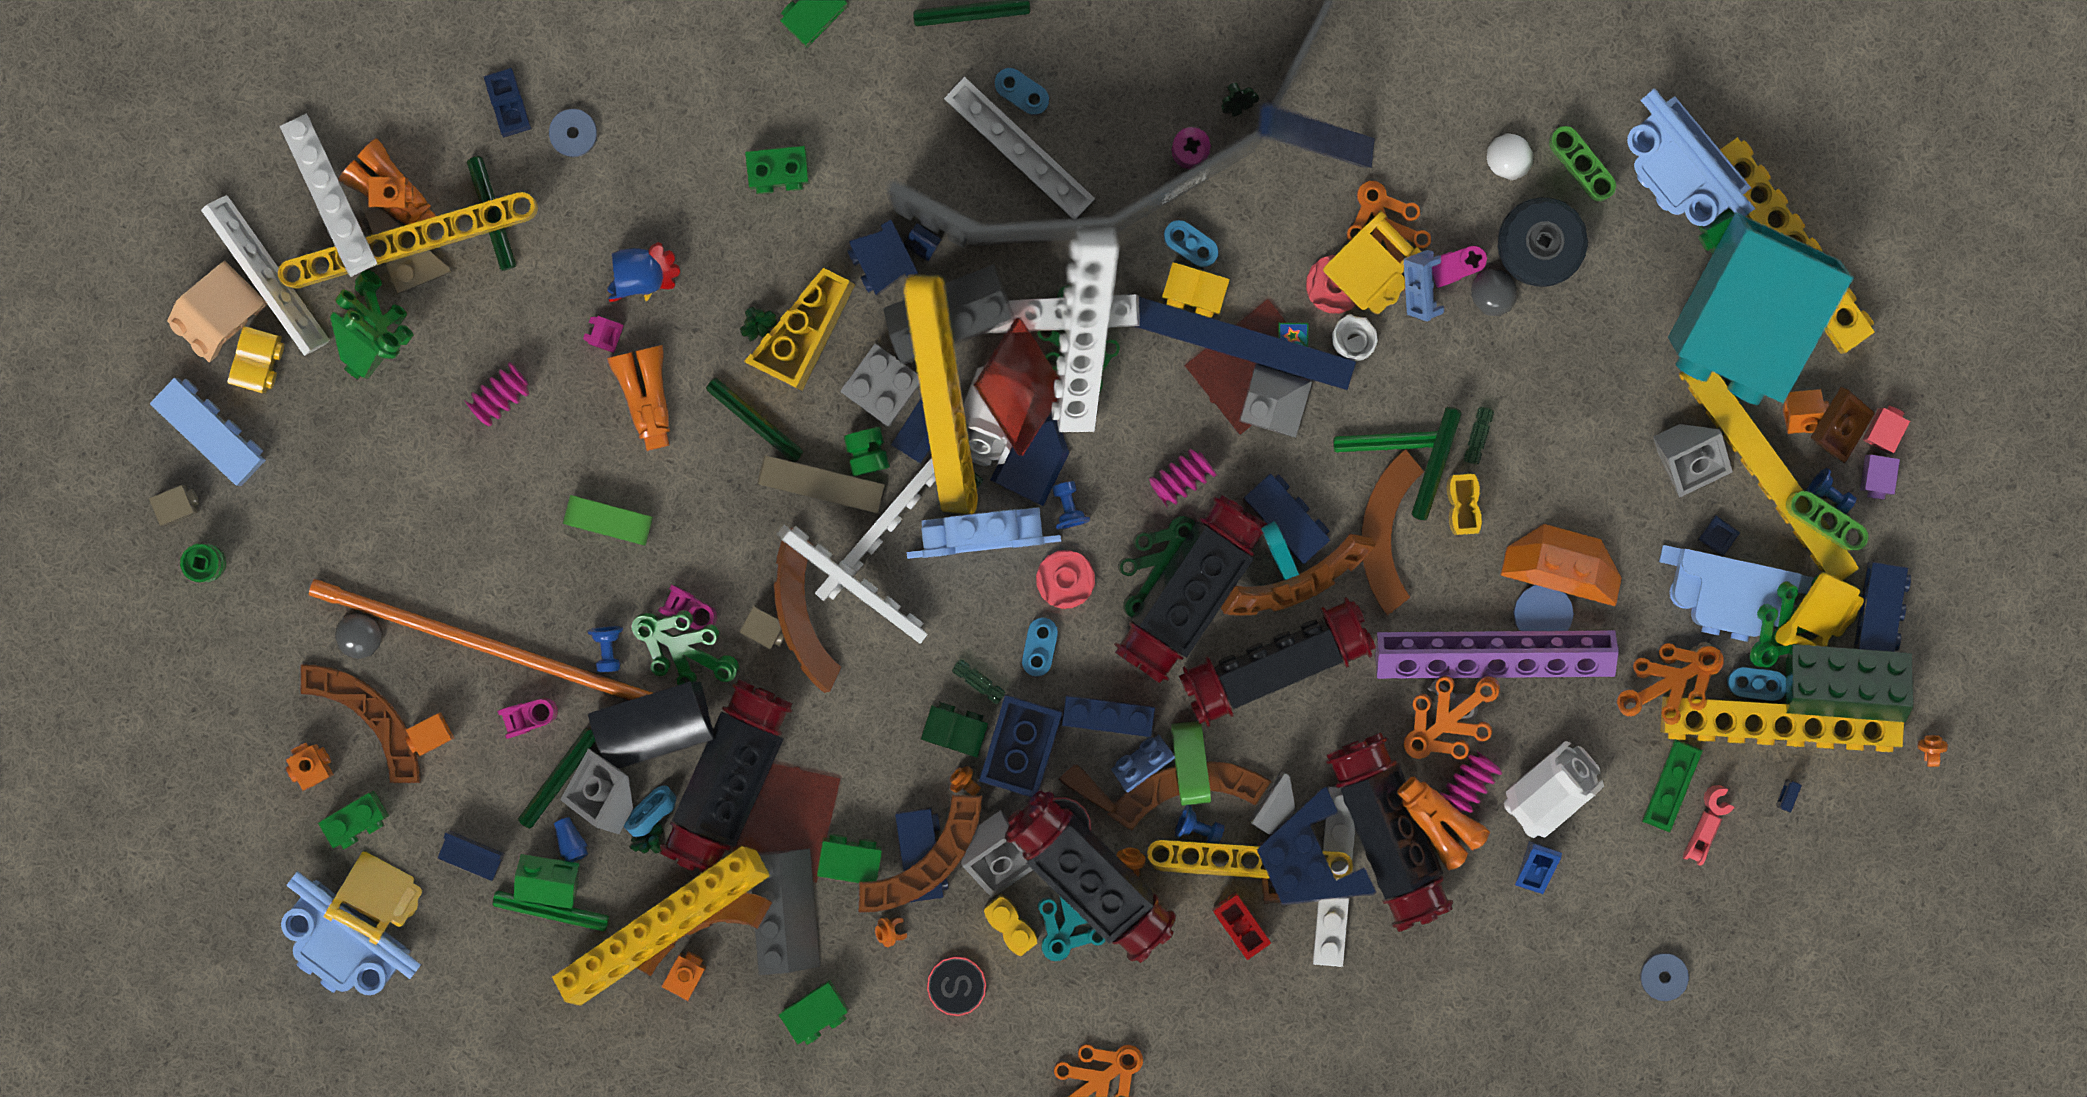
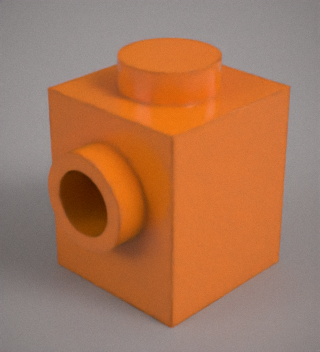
(389, 192)
(1804, 410)
(428, 734)
(684, 975)

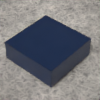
(922, 242)
(1719, 536)
(1788, 796)

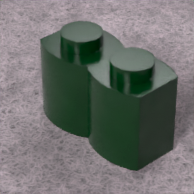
(954, 729)

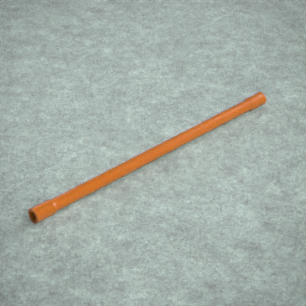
(337, 595)

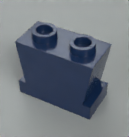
(881, 258)

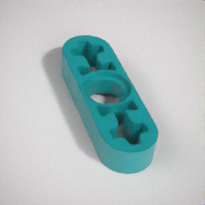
(1279, 551)

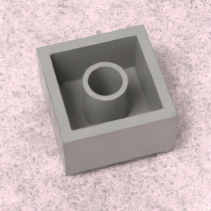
(881, 385)

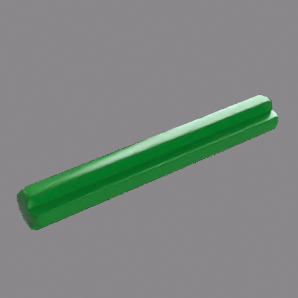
(1384, 441)
(571, 916)

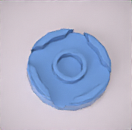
(1543, 610)

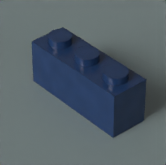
(1299, 531)
(1882, 607)
(1108, 716)
(916, 839)

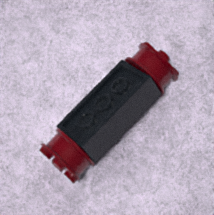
(1191, 589)
(1277, 663)
(727, 778)
(1392, 840)
(1090, 877)

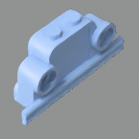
(1684, 164)
(982, 532)
(1726, 590)
(337, 951)

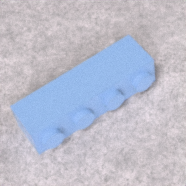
(207, 431)

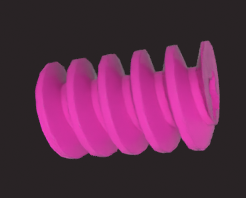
(1195, 137)
(498, 395)
(1182, 477)
(1471, 782)

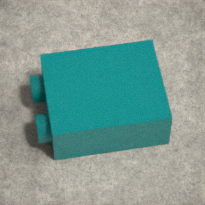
(1758, 311)

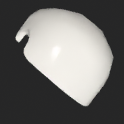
(1510, 156)
(1357, 347)

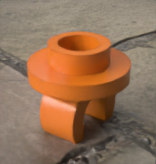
(1932, 747)
(962, 779)
(1132, 859)
(886, 932)

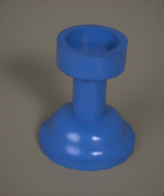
(1822, 485)
(1071, 516)
(605, 637)
(1189, 823)

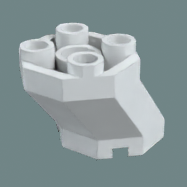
(984, 433)
(1553, 790)

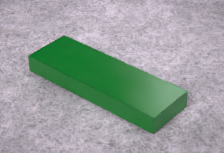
(1672, 785)

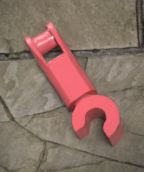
(1707, 824)

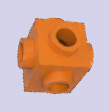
(319, 763)

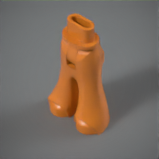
(378, 160)
(648, 411)
(1428, 811)

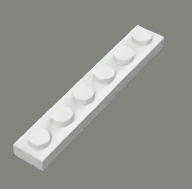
(1019, 148)
(328, 195)
(264, 275)
(888, 520)
(844, 575)
(1333, 913)

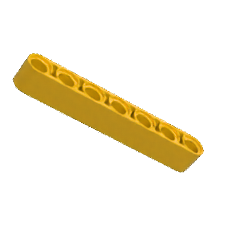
(1234, 867)

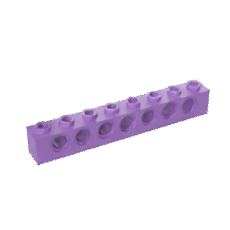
(1496, 654)

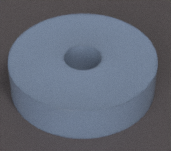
(573, 119)
(1664, 990)

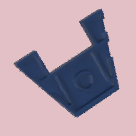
(1298, 863)

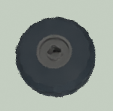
(1542, 242)

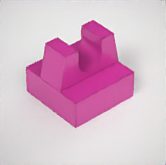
(604, 334)

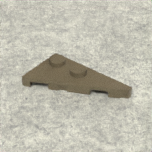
(406, 271)

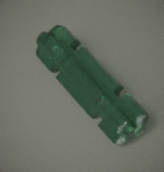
(1478, 435)
(978, 681)

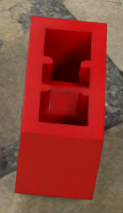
(1241, 926)

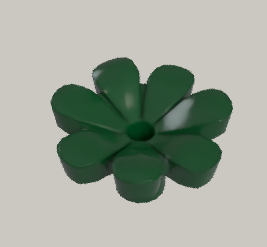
(1238, 99)
(757, 323)
(649, 841)

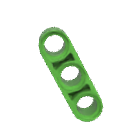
(1596, 168)
(607, 520)
(1841, 522)
(1191, 763)

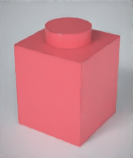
(1886, 429)

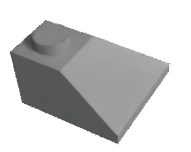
(1275, 400)
(1692, 456)
(599, 793)
(1275, 806)
(992, 859)

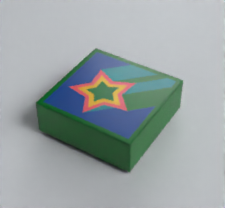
(1294, 333)

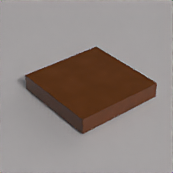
(1842, 425)

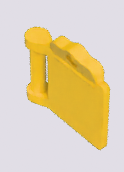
(1368, 270)
(1824, 611)
(376, 892)

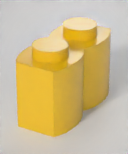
(1195, 289)
(255, 360)
(1463, 495)
(1016, 932)

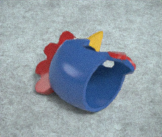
(642, 271)

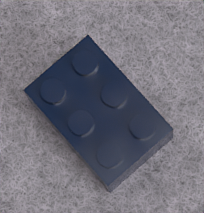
(1020, 746)

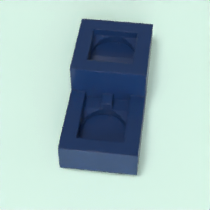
(507, 102)

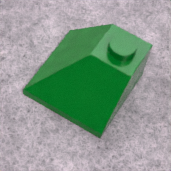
(354, 349)

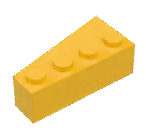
(803, 331)

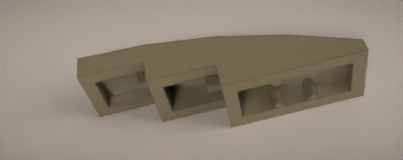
(820, 484)

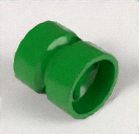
(866, 451)
(203, 563)

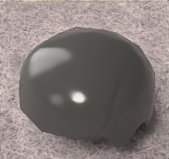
(1494, 292)
(358, 635)

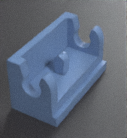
(1420, 285)

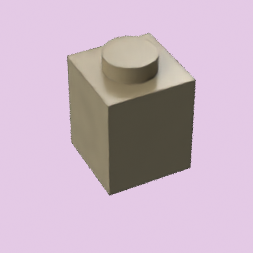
(175, 505)
(763, 628)

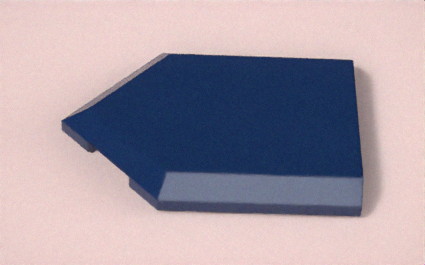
(1038, 467)

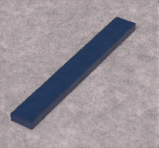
(1316, 136)
(1245, 344)

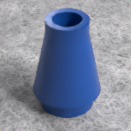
(570, 841)

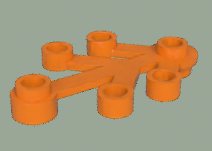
(1392, 204)
(1673, 679)
(1447, 721)
(1100, 1080)

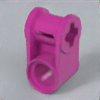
(1454, 267)
(686, 602)
(523, 717)

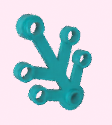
(1062, 935)

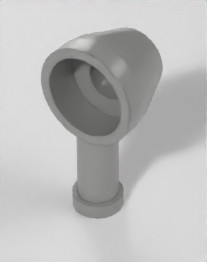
(1455, 700)

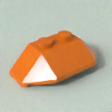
(1564, 564)

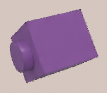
(1879, 476)

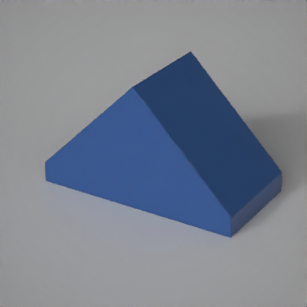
(1537, 867)

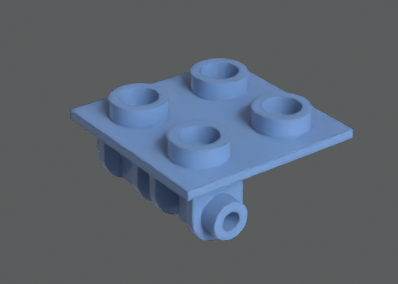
(1143, 763)

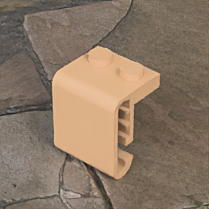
(215, 310)

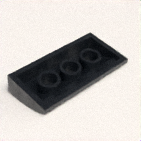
(652, 725)

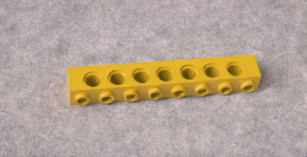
(1859, 325)
(1888, 733)
(661, 926)

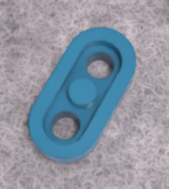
(1021, 91)
(1191, 243)
(1039, 647)
(1757, 683)
(650, 811)

